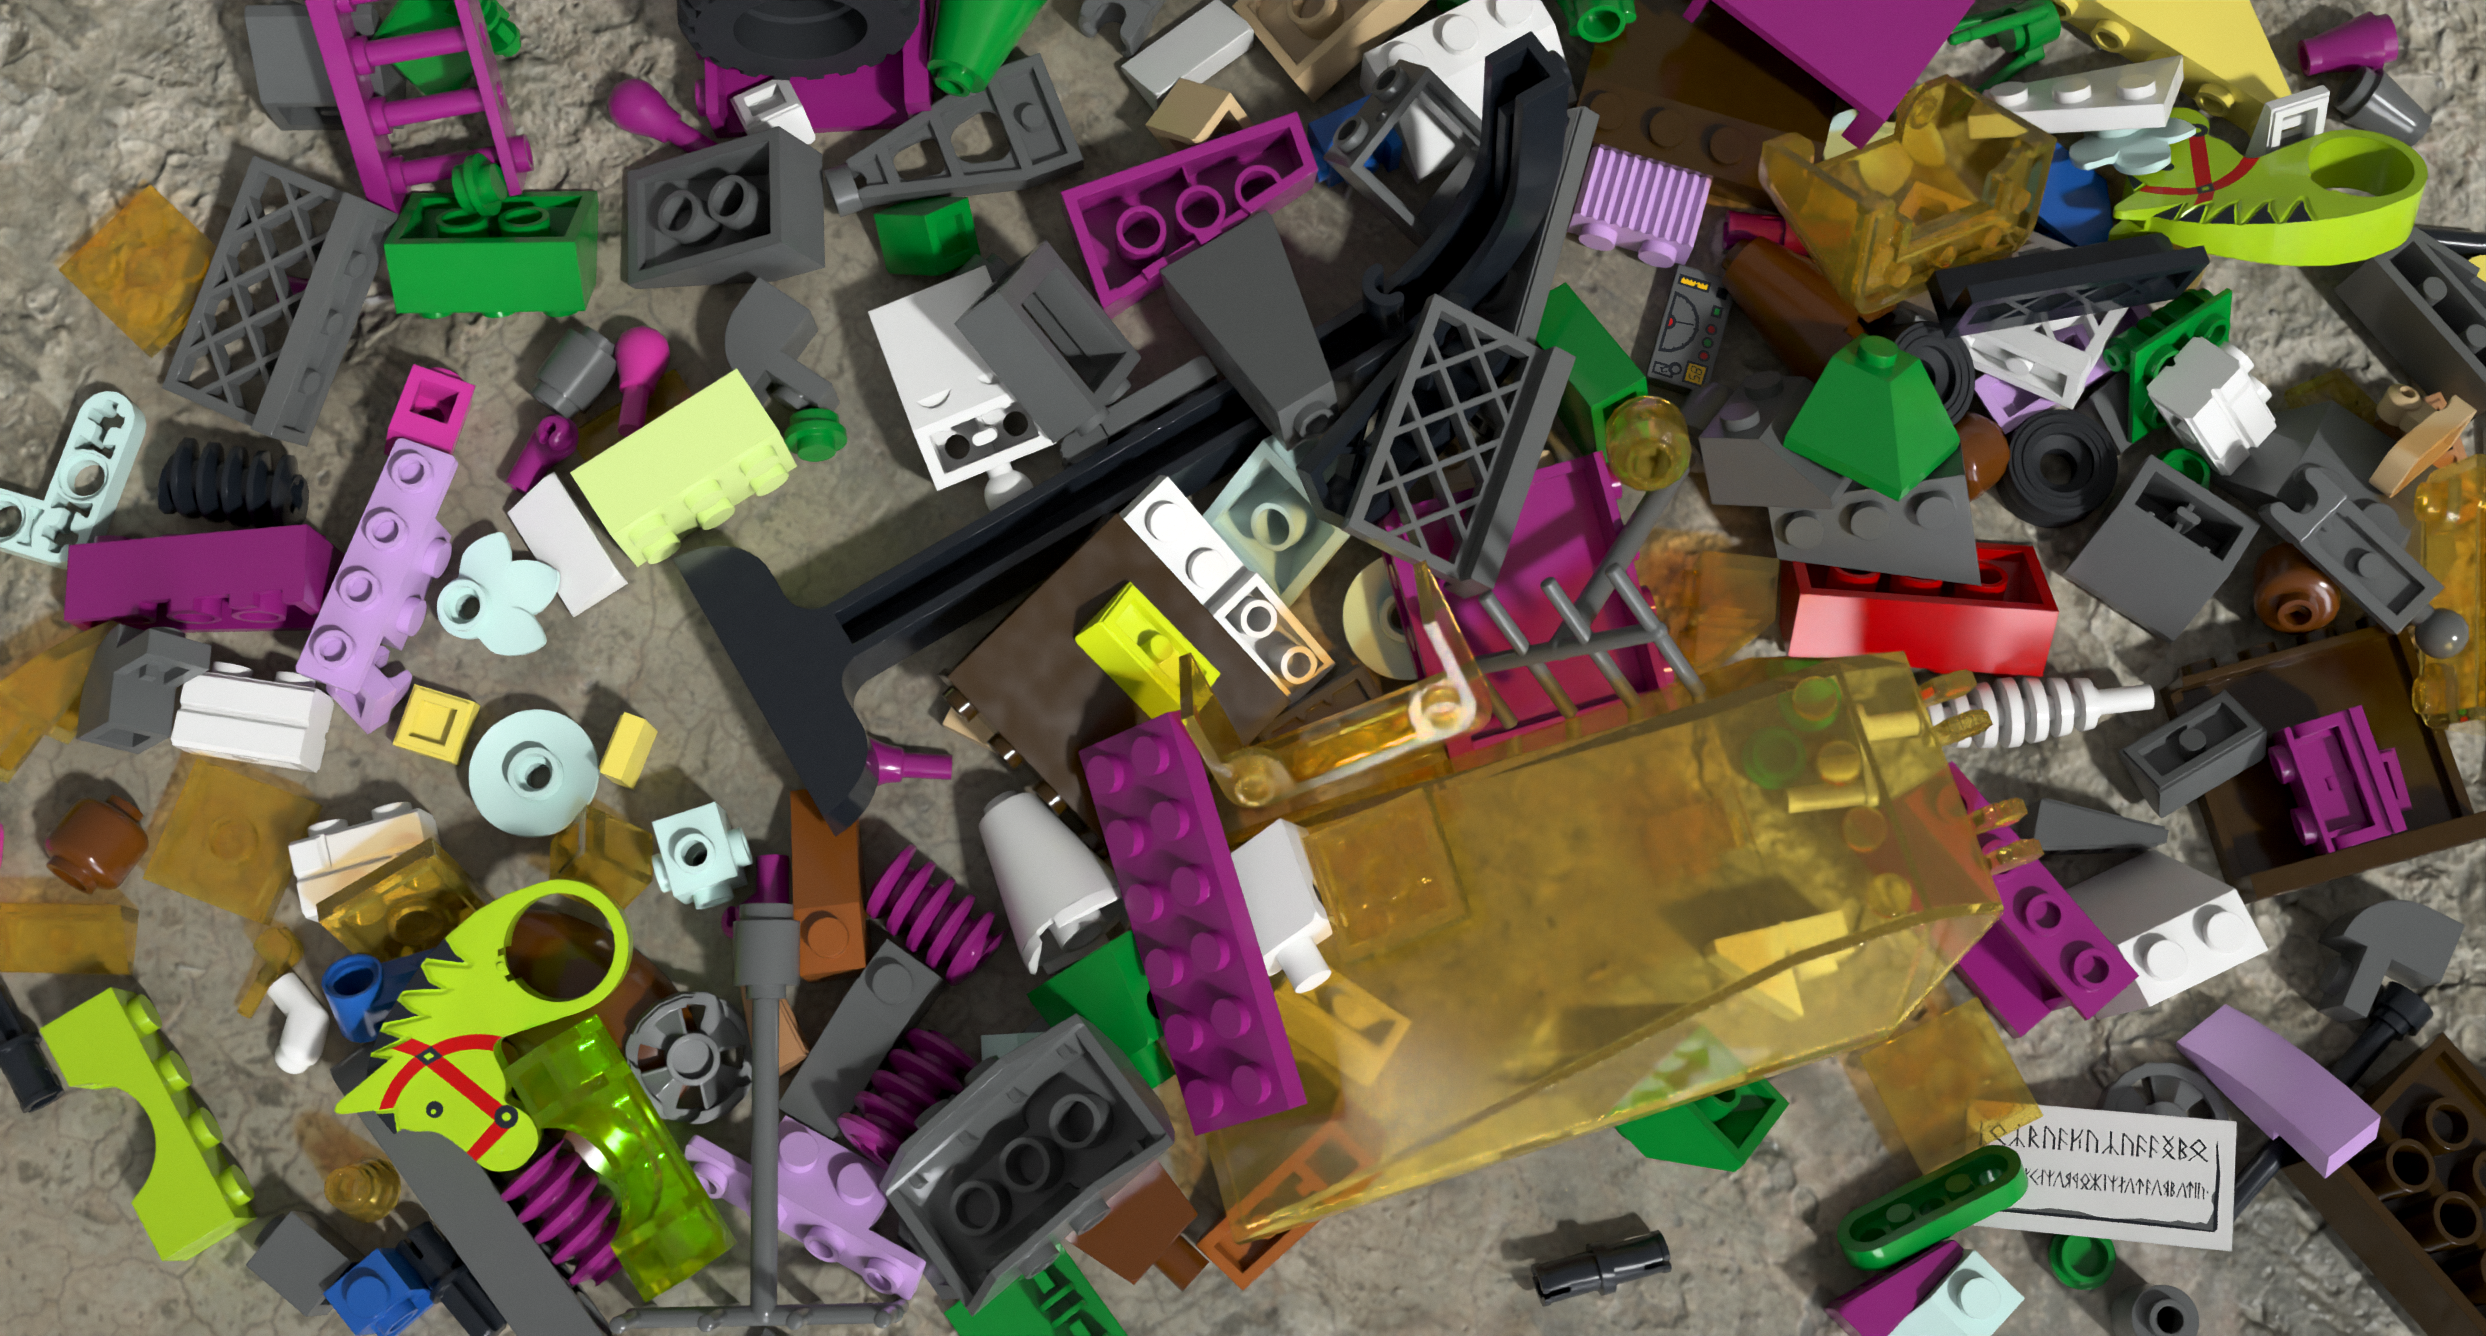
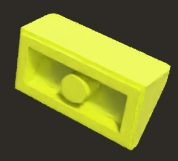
(1140, 651)

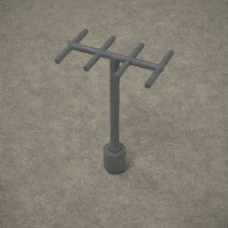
(1574, 633)
(765, 963)

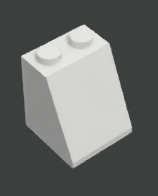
(2167, 925)

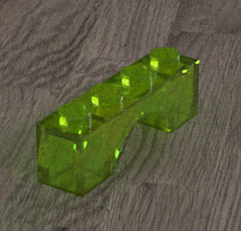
(666, 1215)

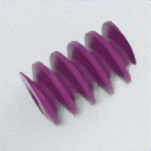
(933, 917)
(904, 1095)
(568, 1213)

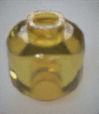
(1647, 443)

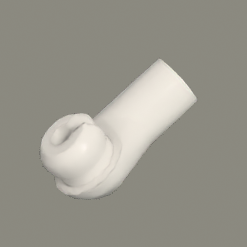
(305, 1024)

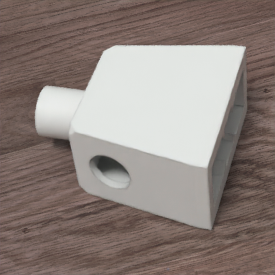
(1284, 903)

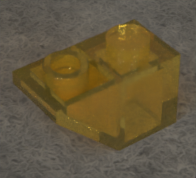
(1728, 605)

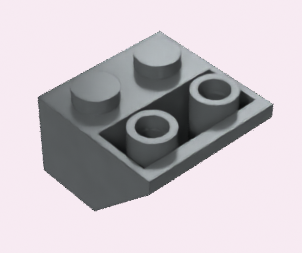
(292, 69)
(2161, 548)

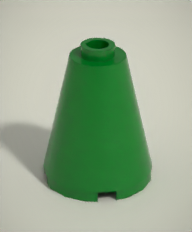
(974, 40)

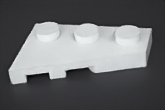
(2098, 99)

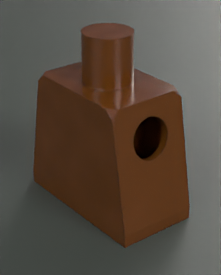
(1145, 1231)

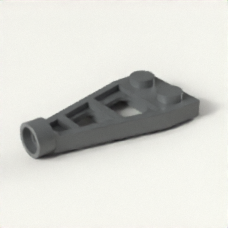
(1030, 118)

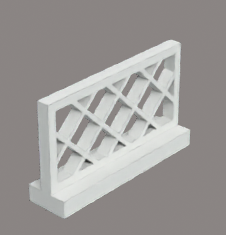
(2030, 353)

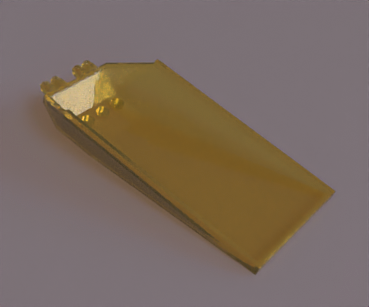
(1651, 925)

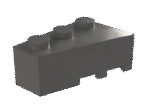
(2426, 314)
(1919, 536)

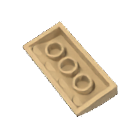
(1323, 38)

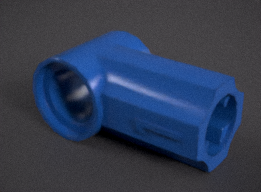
(365, 990)

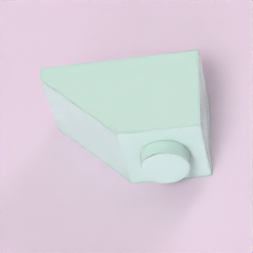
(1964, 1302)

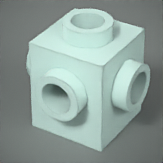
(685, 840)

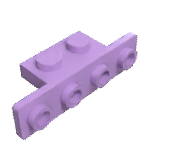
(385, 569)
(824, 1200)

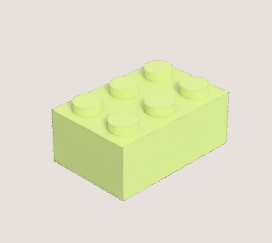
(686, 470)

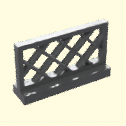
(317, 317)
(1507, 468)

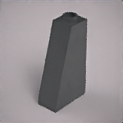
(1254, 326)

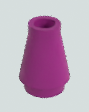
(2355, 43)

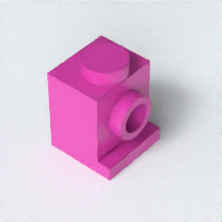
(433, 394)

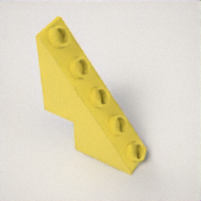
(2221, 42)

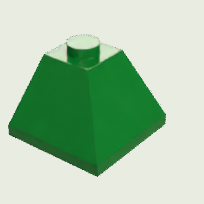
(1875, 418)
(1710, 1131)

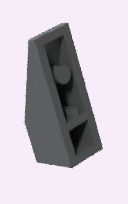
(865, 1028)

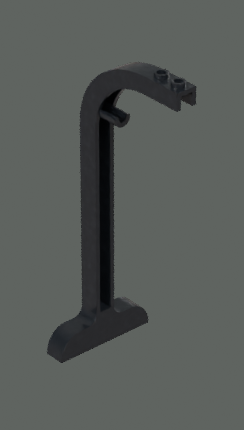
(813, 661)

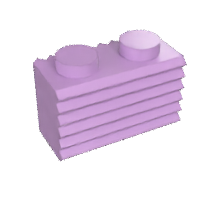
(1638, 208)

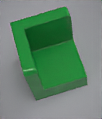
(927, 235)

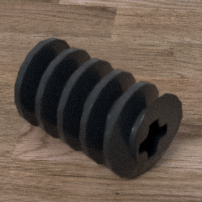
(231, 487)

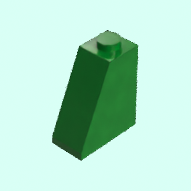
(1601, 372)

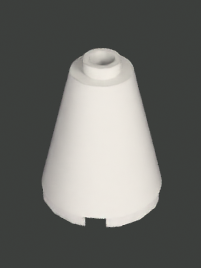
(1050, 883)

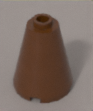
(1794, 305)

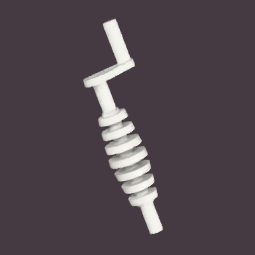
(2036, 709)

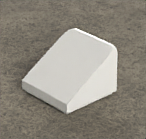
(773, 106)

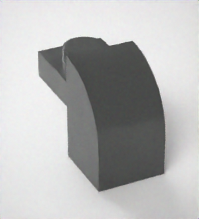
(764, 344)
(134, 684)
(2383, 940)

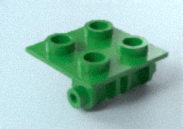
(449, 70)
(2155, 343)
(1048, 1304)

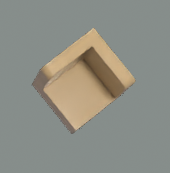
(1194, 115)

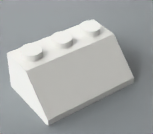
(1456, 52)

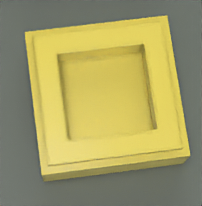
(436, 725)
(628, 750)

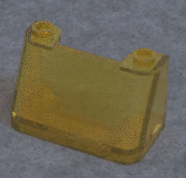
(1936, 195)

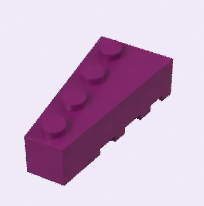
(1172, 205)
(203, 580)

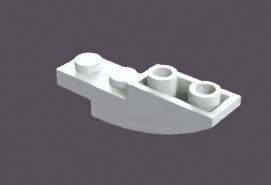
(1227, 588)

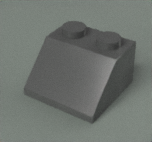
(1747, 454)

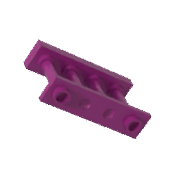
(371, 118)

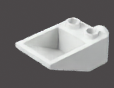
(953, 390)

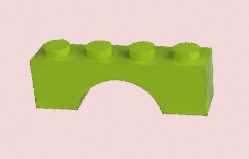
(191, 1190)

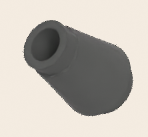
(2381, 106)

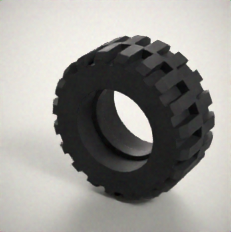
(797, 35)

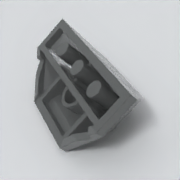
(2344, 450)

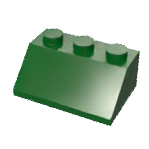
(524, 259)

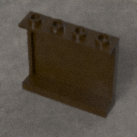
(2319, 677)
(1054, 700)

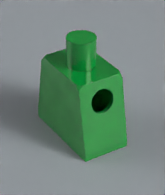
(1114, 996)

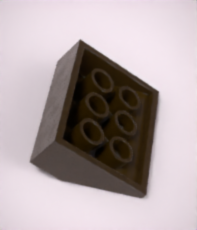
(1701, 97)
(2418, 1190)

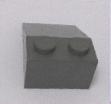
(727, 214)

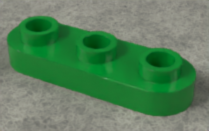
(1932, 1208)

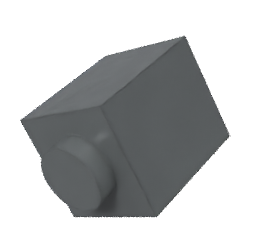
(302, 1259)

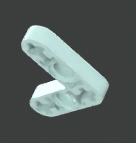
(46, 518)

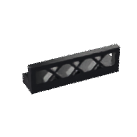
(2062, 283)
(1347, 435)

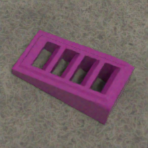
(1889, 1296)

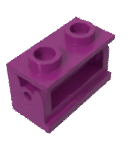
(2336, 781)

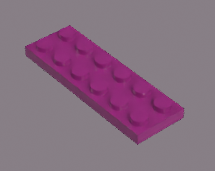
(1192, 925)

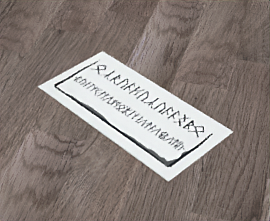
(2125, 1177)

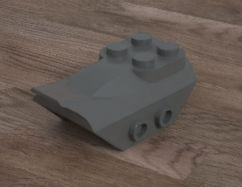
(1023, 1160)

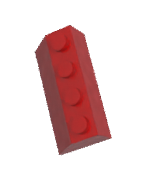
(1938, 624)

